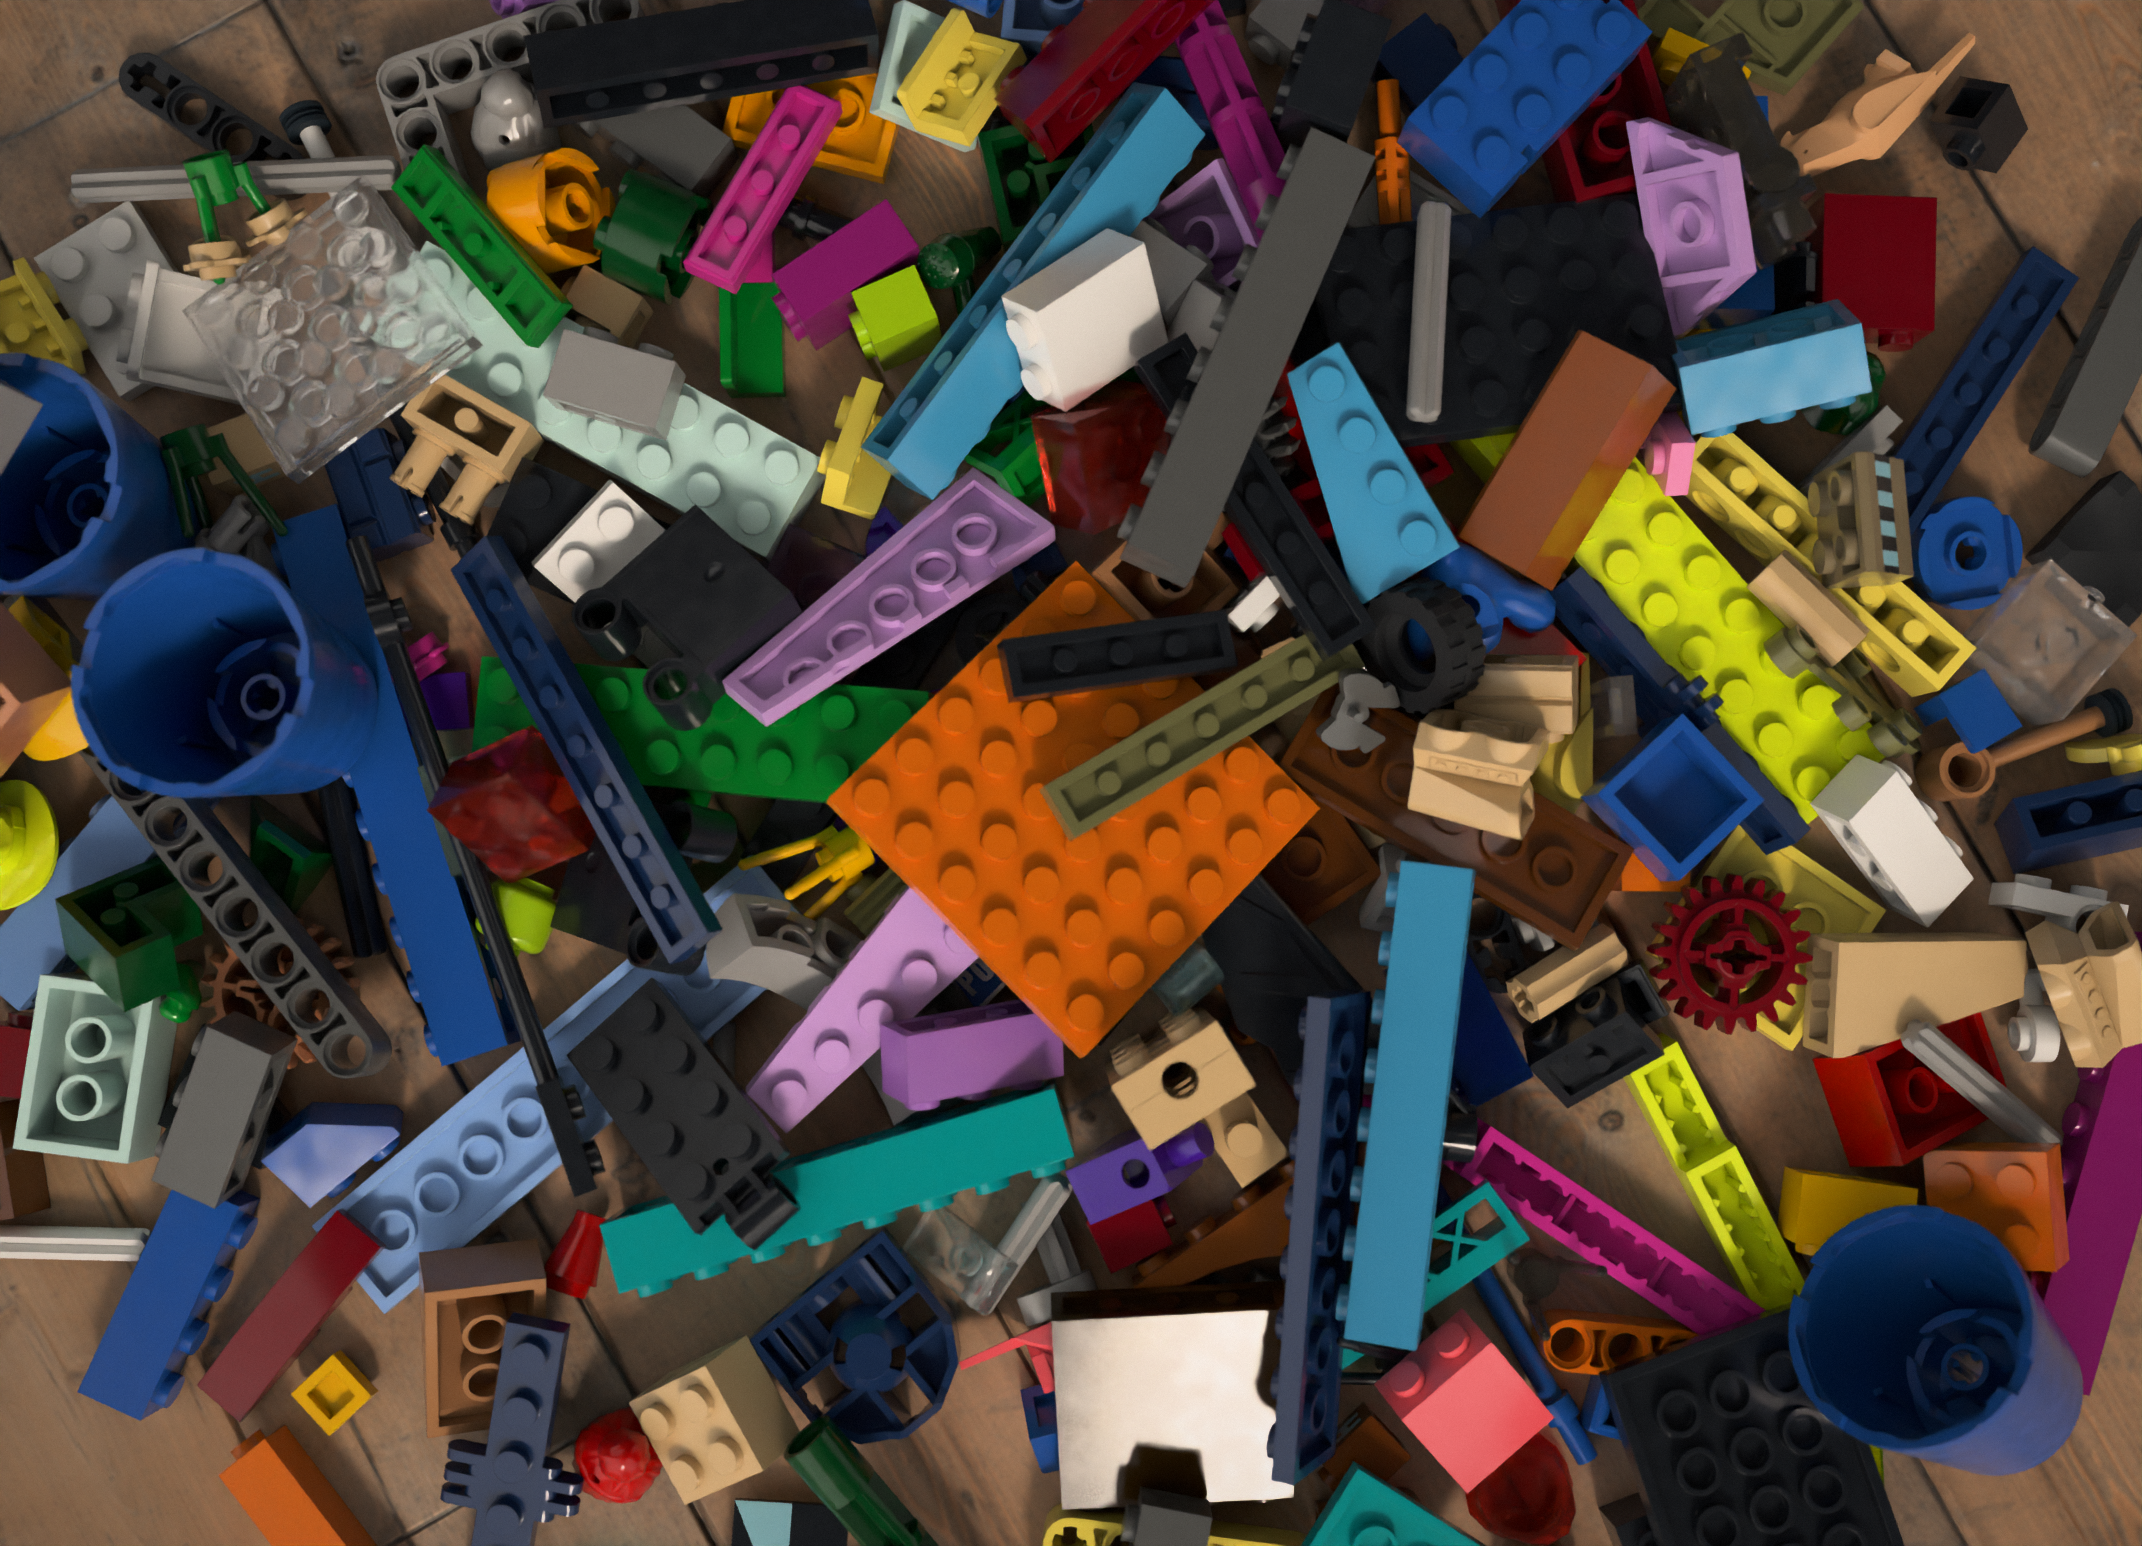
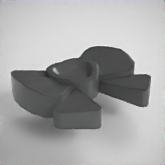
(1357, 693)

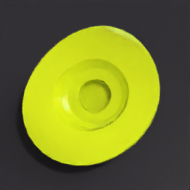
(26, 842)

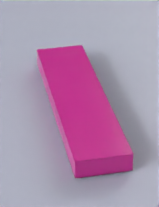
(763, 187)

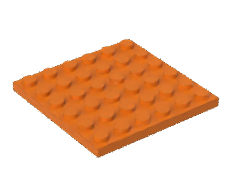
(1057, 919)

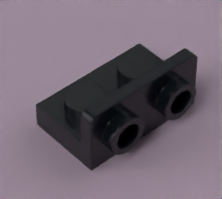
(1590, 1043)

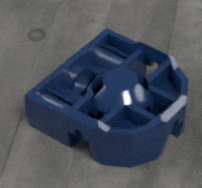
(800, 1345)

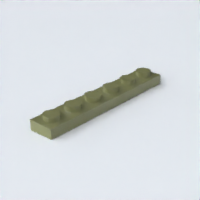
(1192, 734)

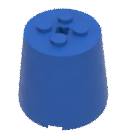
(81, 490)
(219, 682)
(1906, 1323)

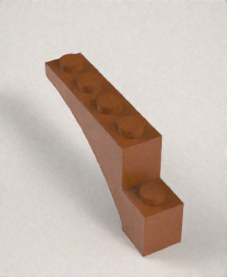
(1246, 1232)

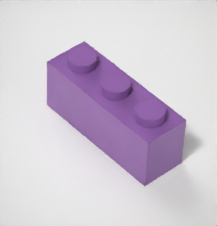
(967, 1054)

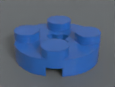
(1995, 556)

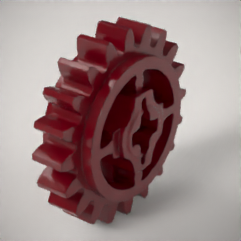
(1729, 930)

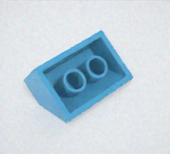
(1771, 368)

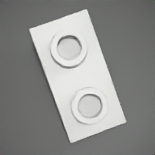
(2035, 896)

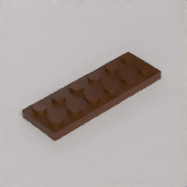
(1547, 879)

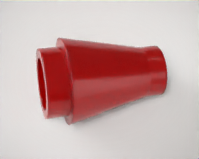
(576, 1257)

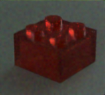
(1099, 455)
(513, 807)

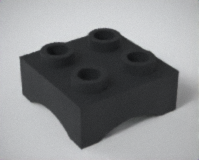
(2102, 544)

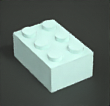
(93, 1073)

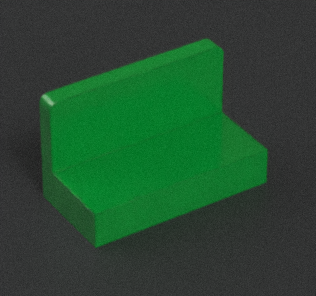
(751, 342)

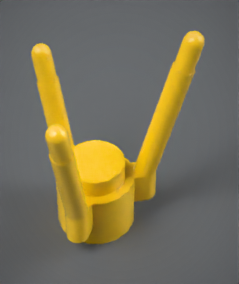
(840, 858)

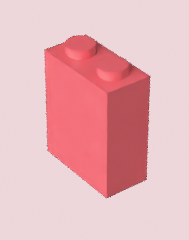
(1463, 1401)

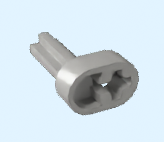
(1062, 1271)

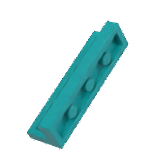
(1469, 1253)

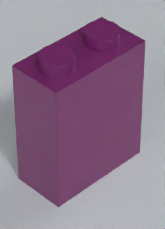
(819, 283)

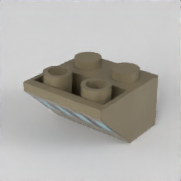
(1861, 522)

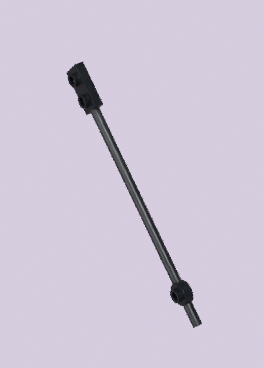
(560, 1103)

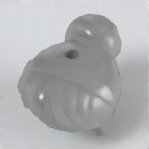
(510, 109)

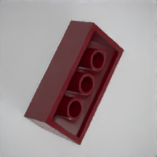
(1089, 66)

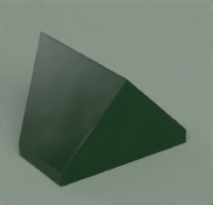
(286, 853)

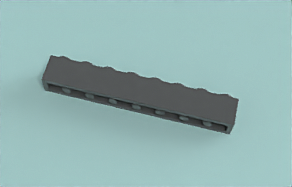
(1246, 359)

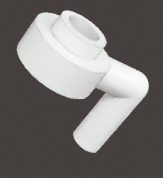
(2036, 1027)

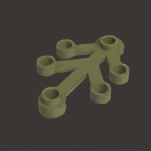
(1891, 730)

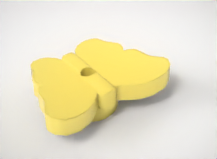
(2120, 751)

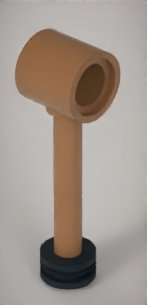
(2104, 713)

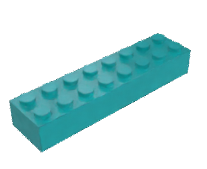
(855, 1182)

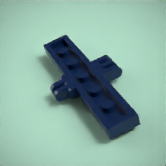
(1664, 692)
(512, 1475)

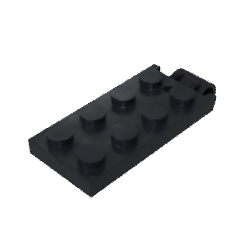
(687, 1117)

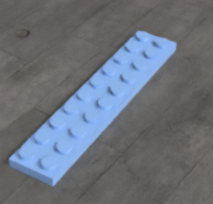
(497, 1136)

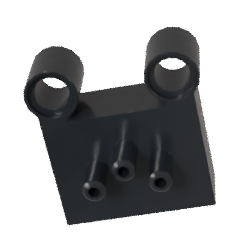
(701, 601)
(600, 907)

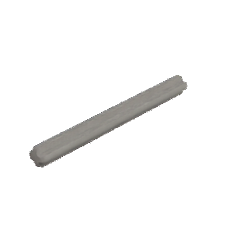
(270, 177)

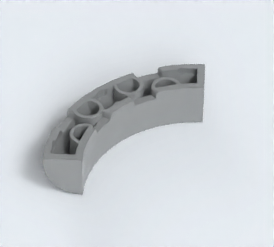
(795, 959)

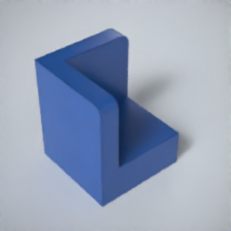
(1974, 711)

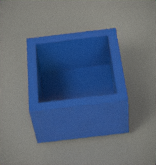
(1672, 798)

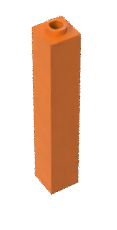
(290, 1494)

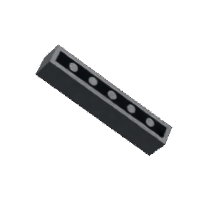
(698, 56)

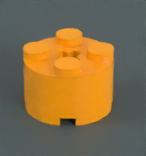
(551, 206)

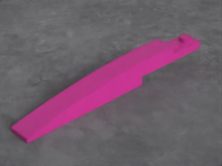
(1601, 1234)

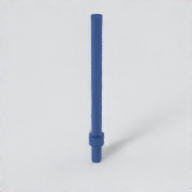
(1556, 1400)

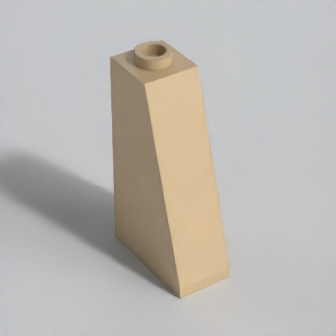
(1875, 983)

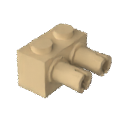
(462, 422)

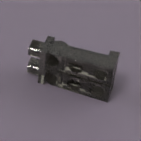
(1719, 106)

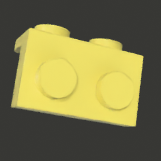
(957, 79)
(32, 322)
(852, 476)

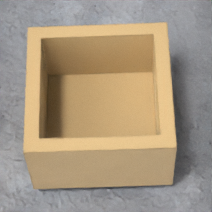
(715, 1420)

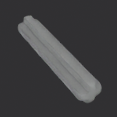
(1033, 1222)

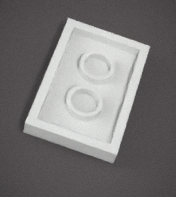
(94, 279)
(598, 546)

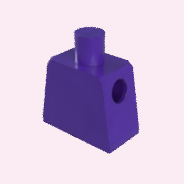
(1100, 1177)

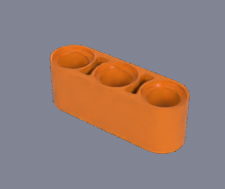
(1595, 1331)

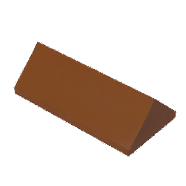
(1566, 458)

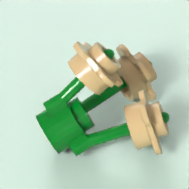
(214, 184)

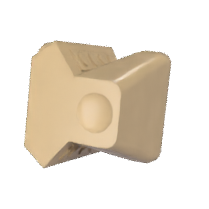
(1477, 770)
(2093, 983)

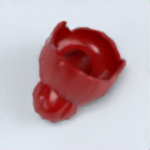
(615, 1458)

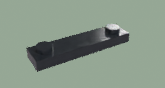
(1116, 655)

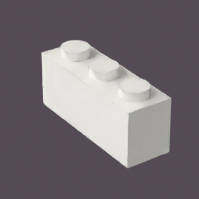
(1893, 838)

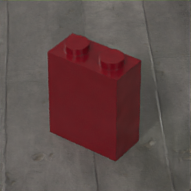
(1878, 263)

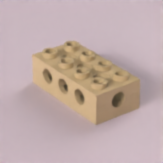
(1170, 1103)

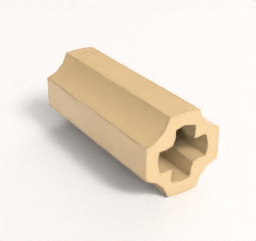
(1803, 601)
(1567, 973)

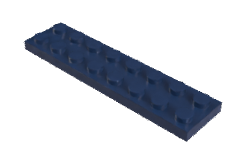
(1319, 1211)

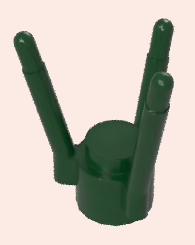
(192, 454)

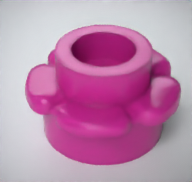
(427, 655)

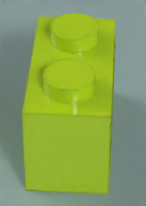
(895, 319)

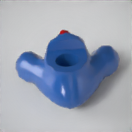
(1491, 594)

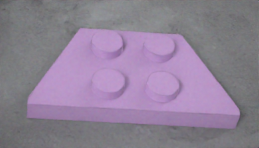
(1691, 218)

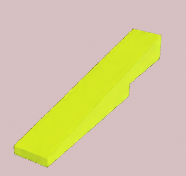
(1715, 1178)

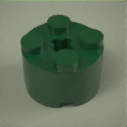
(651, 235)

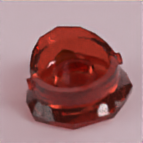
(1527, 1495)

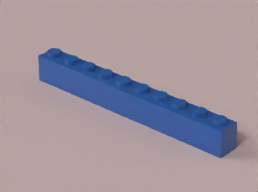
(430, 908)

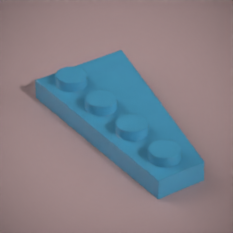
(1370, 488)

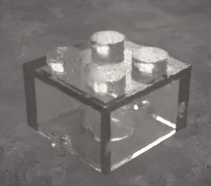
(2046, 642)

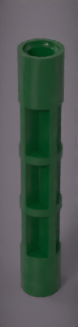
(852, 1487)

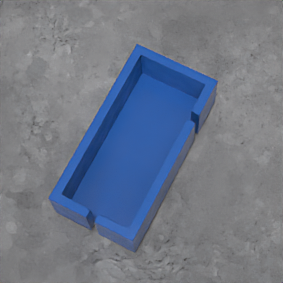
(1519, 94)

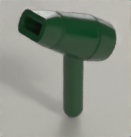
(956, 257)

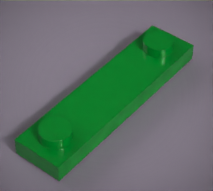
(481, 246)

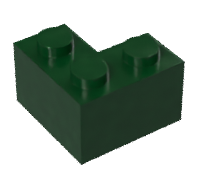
(1020, 176)
(127, 931)

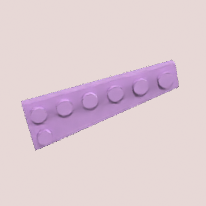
(915, 576)
(885, 980)

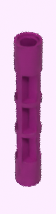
(1233, 108)

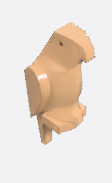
(1874, 113)

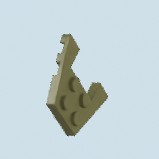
(1781, 33)

